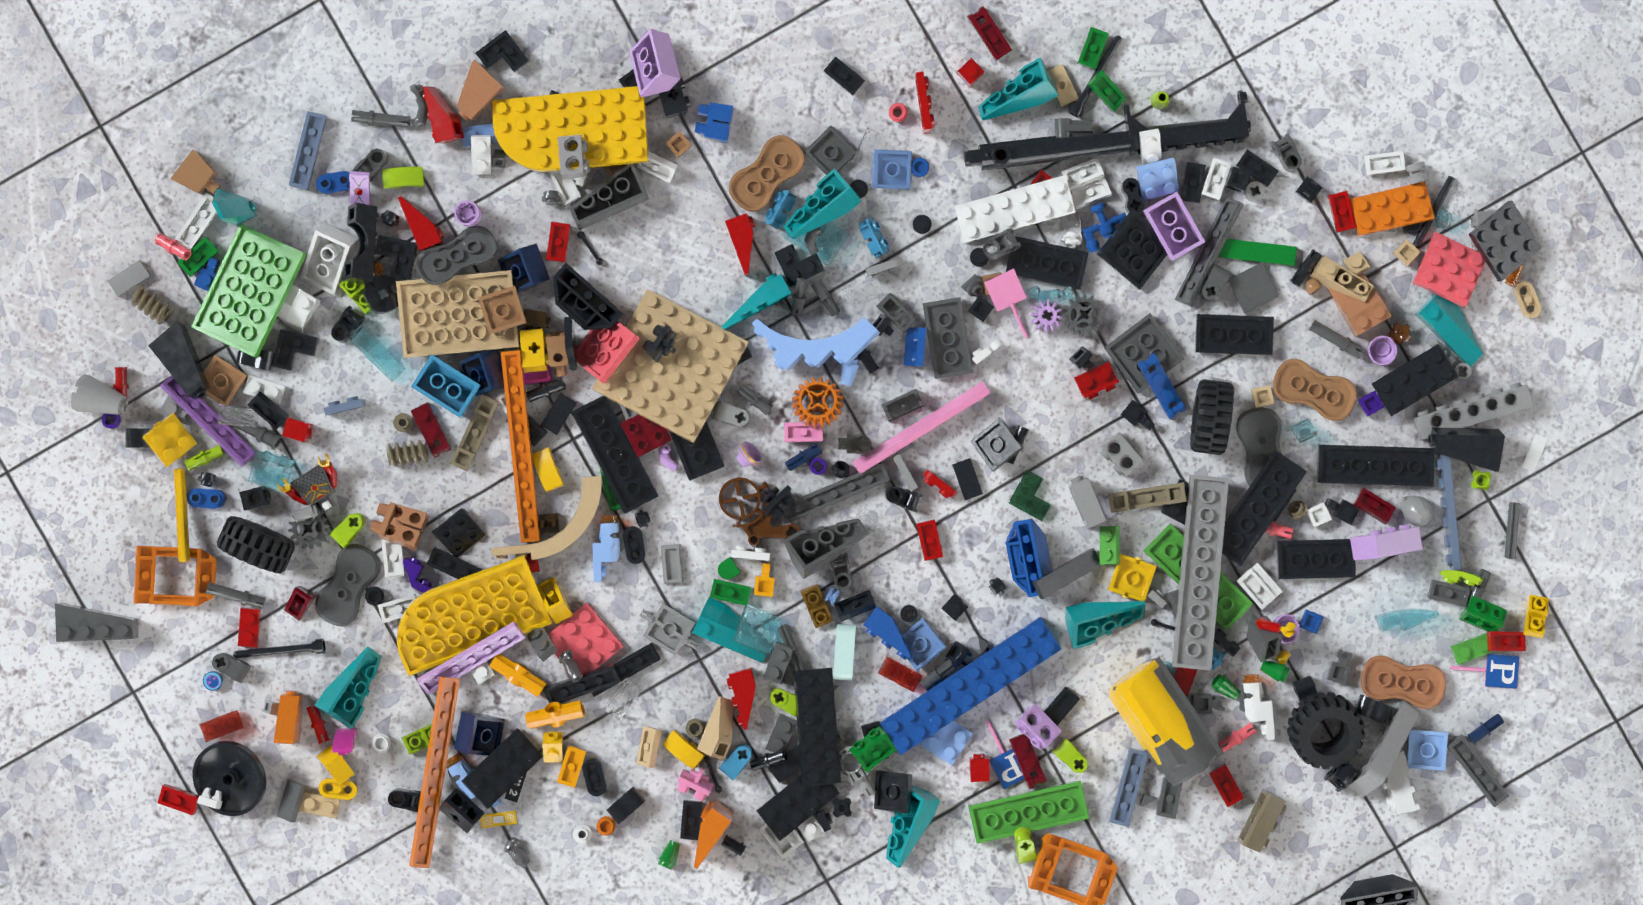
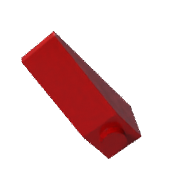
(423, 230)
(742, 237)

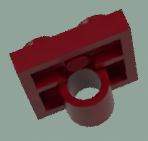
(645, 434)

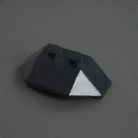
(583, 301)
(1381, 891)

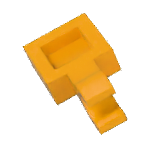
(764, 584)

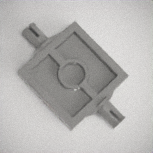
(669, 629)

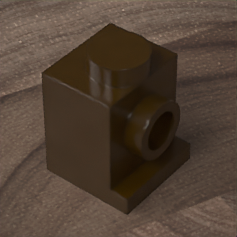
(536, 319)

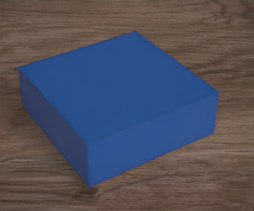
(1311, 621)

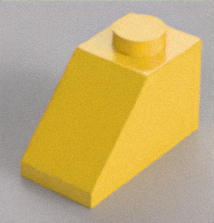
(554, 600)

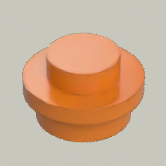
(606, 825)

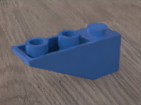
(886, 628)

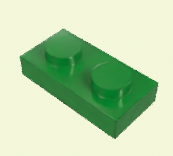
(1093, 48)
(1107, 91)
(199, 256)
(730, 592)

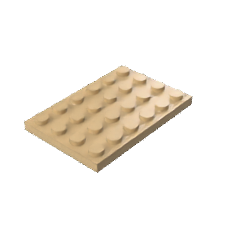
(449, 315)

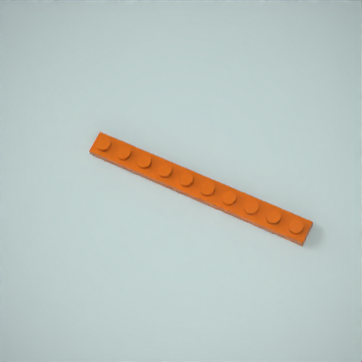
(520, 446)
(434, 772)

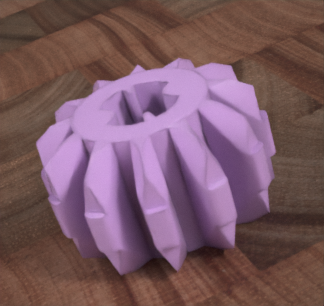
(1044, 322)

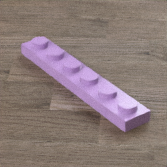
(472, 656)

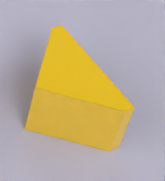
(335, 765)

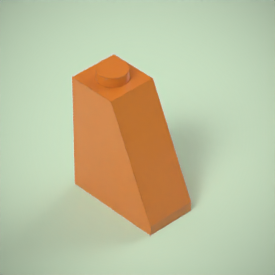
(289, 718)

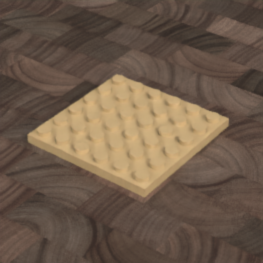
(683, 384)

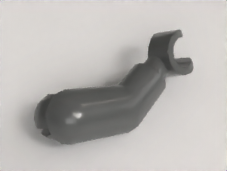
(421, 117)

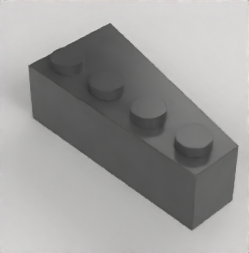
(610, 198)
(86, 624)

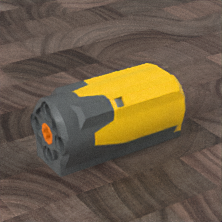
(1164, 721)

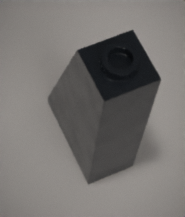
(181, 360)
(1469, 445)

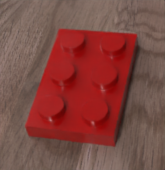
(924, 102)

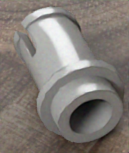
(305, 513)

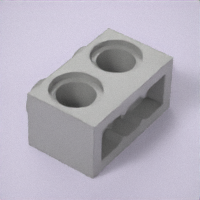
(568, 157)
(1125, 450)

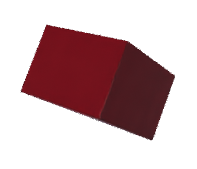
(299, 602)

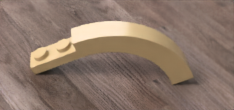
(572, 531)

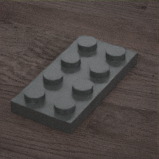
(947, 338)

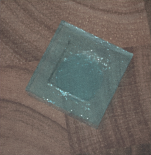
(1304, 431)

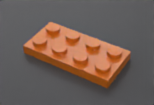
(1392, 209)

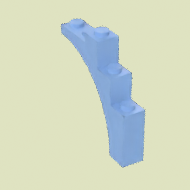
(844, 345)

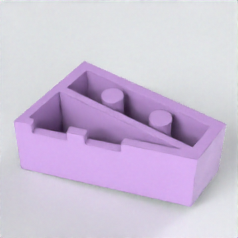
(1387, 543)

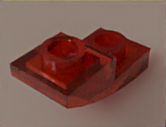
(900, 674)
(221, 726)

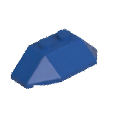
(1027, 554)

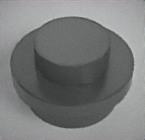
(551, 197)

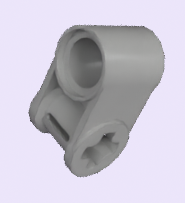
(727, 414)

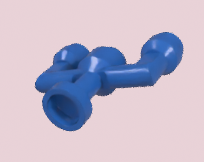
(1105, 227)

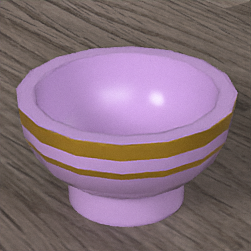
(749, 455)

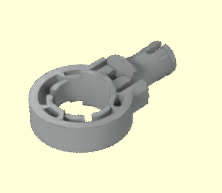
(853, 777)

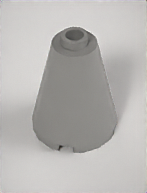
(97, 397)

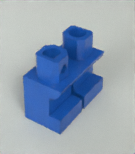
(715, 130)

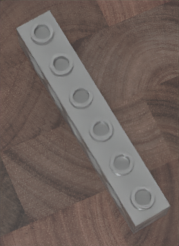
(1521, 401)

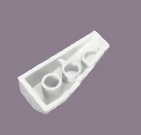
(298, 308)

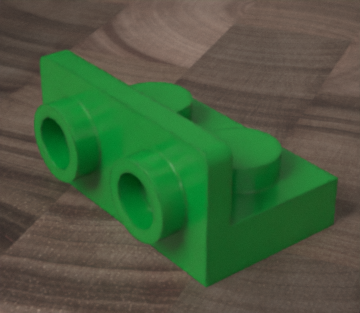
(1483, 615)
(872, 749)

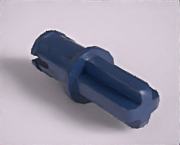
(803, 457)
(1485, 728)

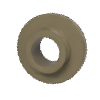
(409, 422)
(1294, 507)
(695, 734)

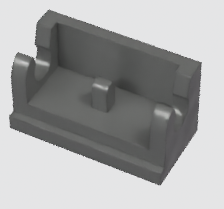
(902, 405)

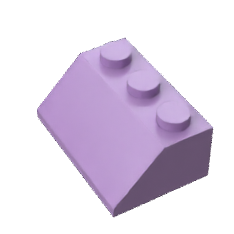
(654, 63)
(1174, 226)

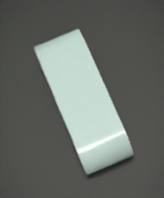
(844, 652)

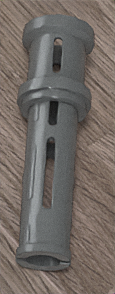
(263, 435)

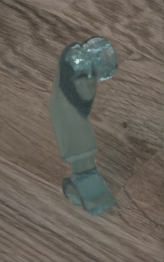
(1036, 294)

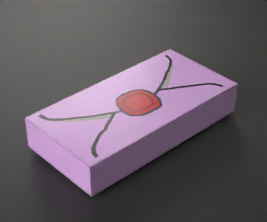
(359, 187)

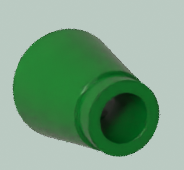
(1275, 670)
(1225, 687)
(669, 855)

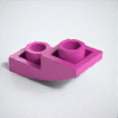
(344, 741)

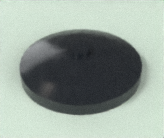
(234, 772)

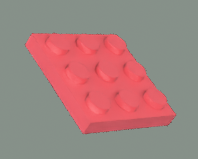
(1449, 269)
(605, 349)
(587, 639)

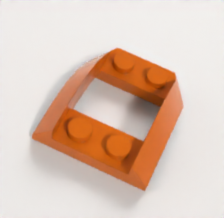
(145, 576)
(1048, 860)

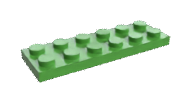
(1167, 554)
(1031, 810)

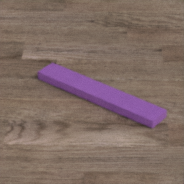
(208, 420)

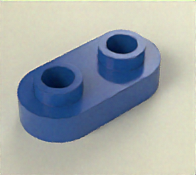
(335, 184)
(205, 498)

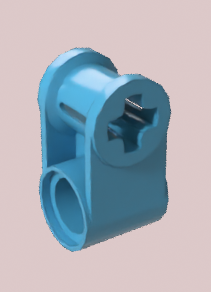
(734, 763)

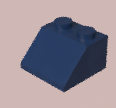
(526, 267)
(485, 370)
(478, 733)

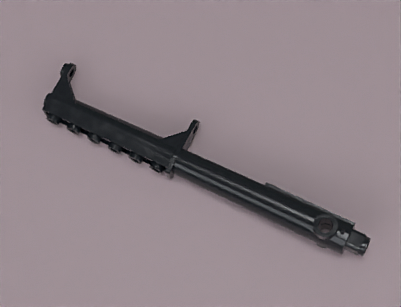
(1053, 149)

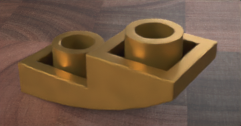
(816, 605)

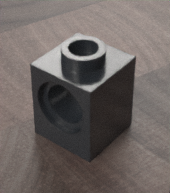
(1237, 179)
(248, 503)

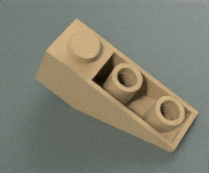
(1340, 279)
(718, 732)

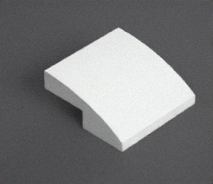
(1087, 183)

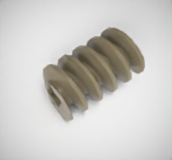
(151, 305)
(408, 453)

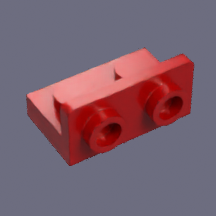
(1096, 380)

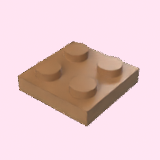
(502, 310)
(223, 380)

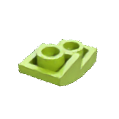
(402, 177)
(355, 292)
(1456, 575)
(417, 740)

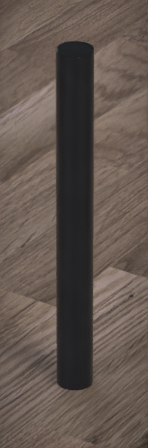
(1436, 206)

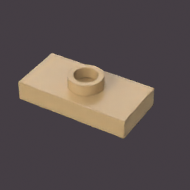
(1064, 87)

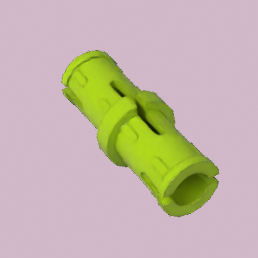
(204, 457)

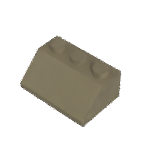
(1262, 821)

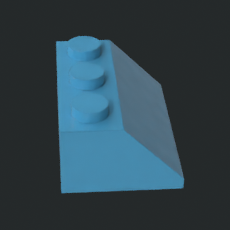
(446, 386)

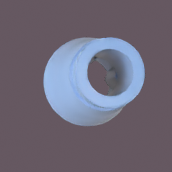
(849, 372)

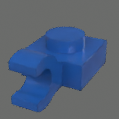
(206, 276)

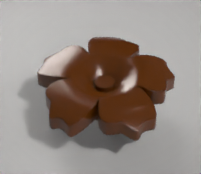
(1400, 333)

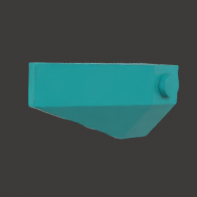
(1029, 89)
(829, 201)
(766, 295)
(1451, 327)
(1094, 619)
(720, 625)
(347, 692)
(910, 826)

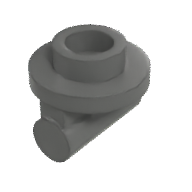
(973, 286)

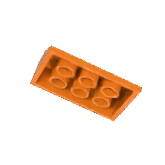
(714, 822)

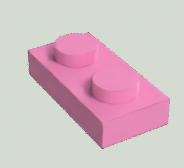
(801, 433)

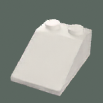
(327, 256)

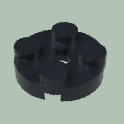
(373, 299)

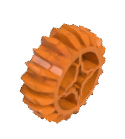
(827, 390)

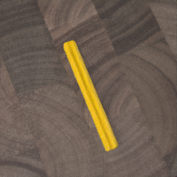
(181, 515)

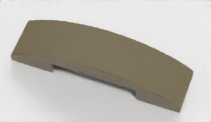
(475, 432)
(1147, 497)

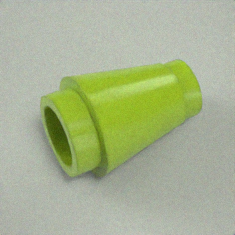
(1156, 103)

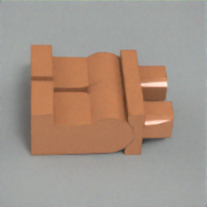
(400, 525)

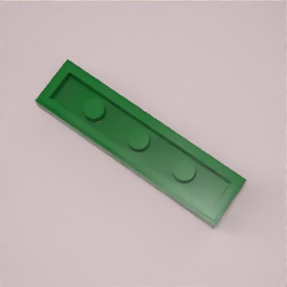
(1259, 252)

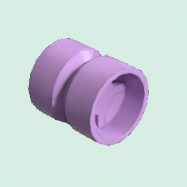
(468, 213)

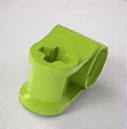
(346, 531)
(788, 703)
(1068, 754)
(1025, 846)

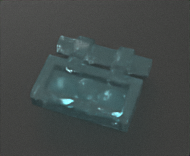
(268, 476)

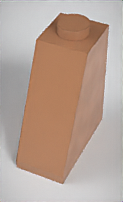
(477, 92)

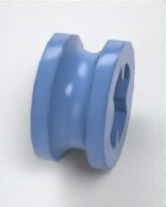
(832, 595)

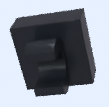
(1308, 189)
(881, 325)
(1081, 358)
(958, 653)

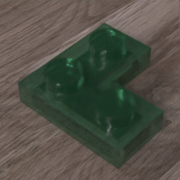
(1024, 498)

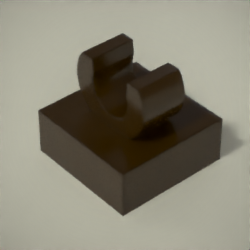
(549, 523)

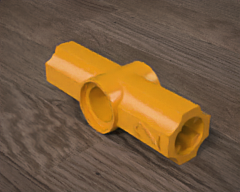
(518, 674)
(555, 714)

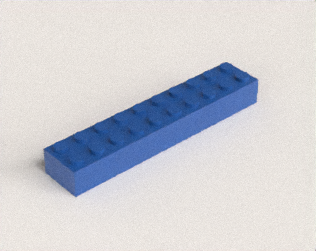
(970, 685)

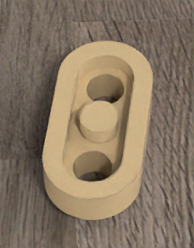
(1527, 299)

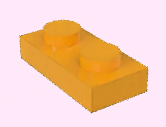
(571, 766)

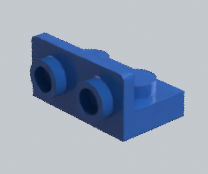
(915, 347)

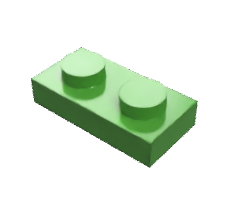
(1109, 545)
(1470, 648)

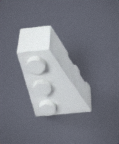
(1399, 788)

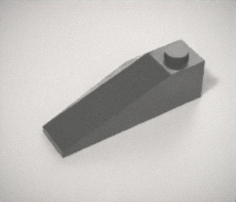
(818, 547)

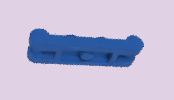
(1161, 386)

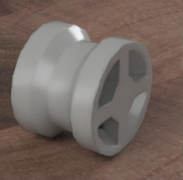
(1251, 194)

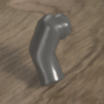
(810, 239)

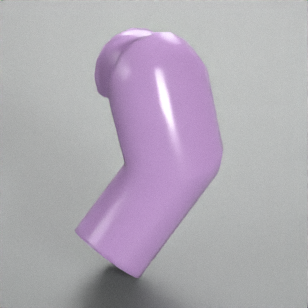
(665, 457)

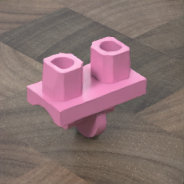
(696, 781)

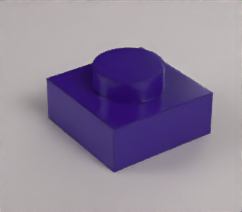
(1370, 403)

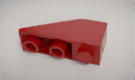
(444, 121)
(744, 690)

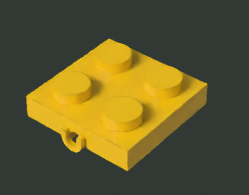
(169, 440)
(1132, 578)

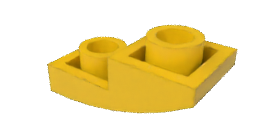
(547, 469)
(1535, 616)
(683, 750)

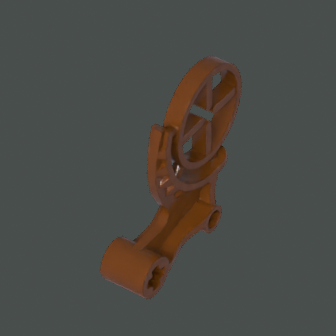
(761, 525)

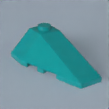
(233, 207)

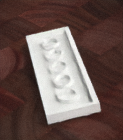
(1015, 209)

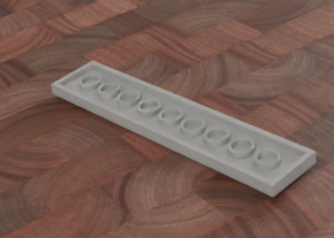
(1200, 572)

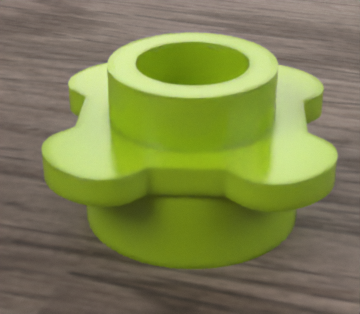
(1486, 480)

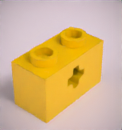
(529, 341)

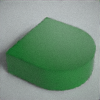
(728, 569)

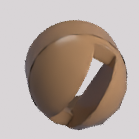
(1312, 286)

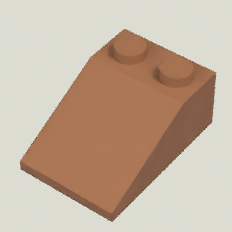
(1361, 315)

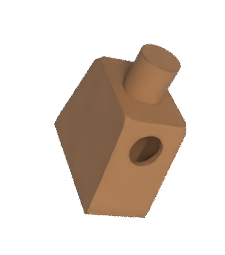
(196, 174)
(556, 344)

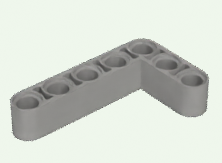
(1386, 751)

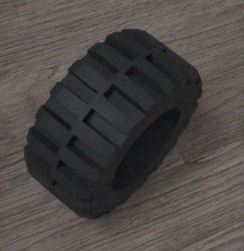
(1212, 417)
(255, 544)
(1338, 749)

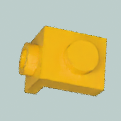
(553, 747)

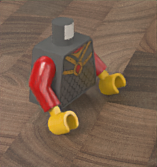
(313, 485)
(1266, 637)

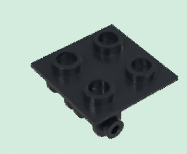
(458, 532)

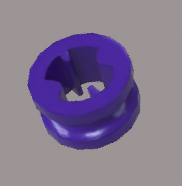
(111, 426)
(813, 470)

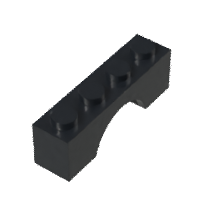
(363, 221)

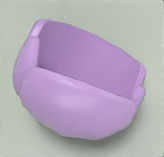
(1382, 350)
(1283, 620)

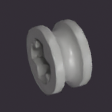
(1467, 371)

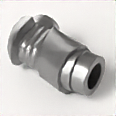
(570, 665)
(515, 853)

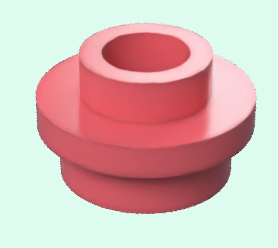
(900, 106)

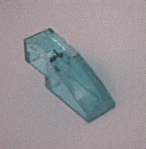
(377, 353)
(1404, 618)

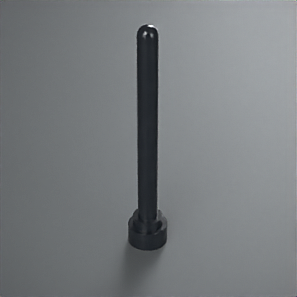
(1077, 108)
(317, 646)

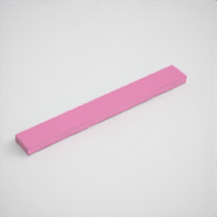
(921, 427)

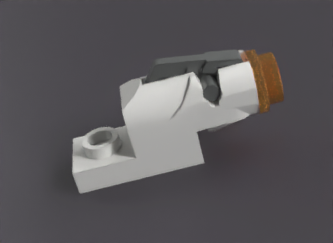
(1255, 707)

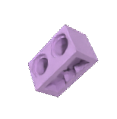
(1041, 722)

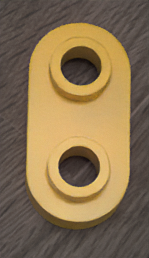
(338, 792)

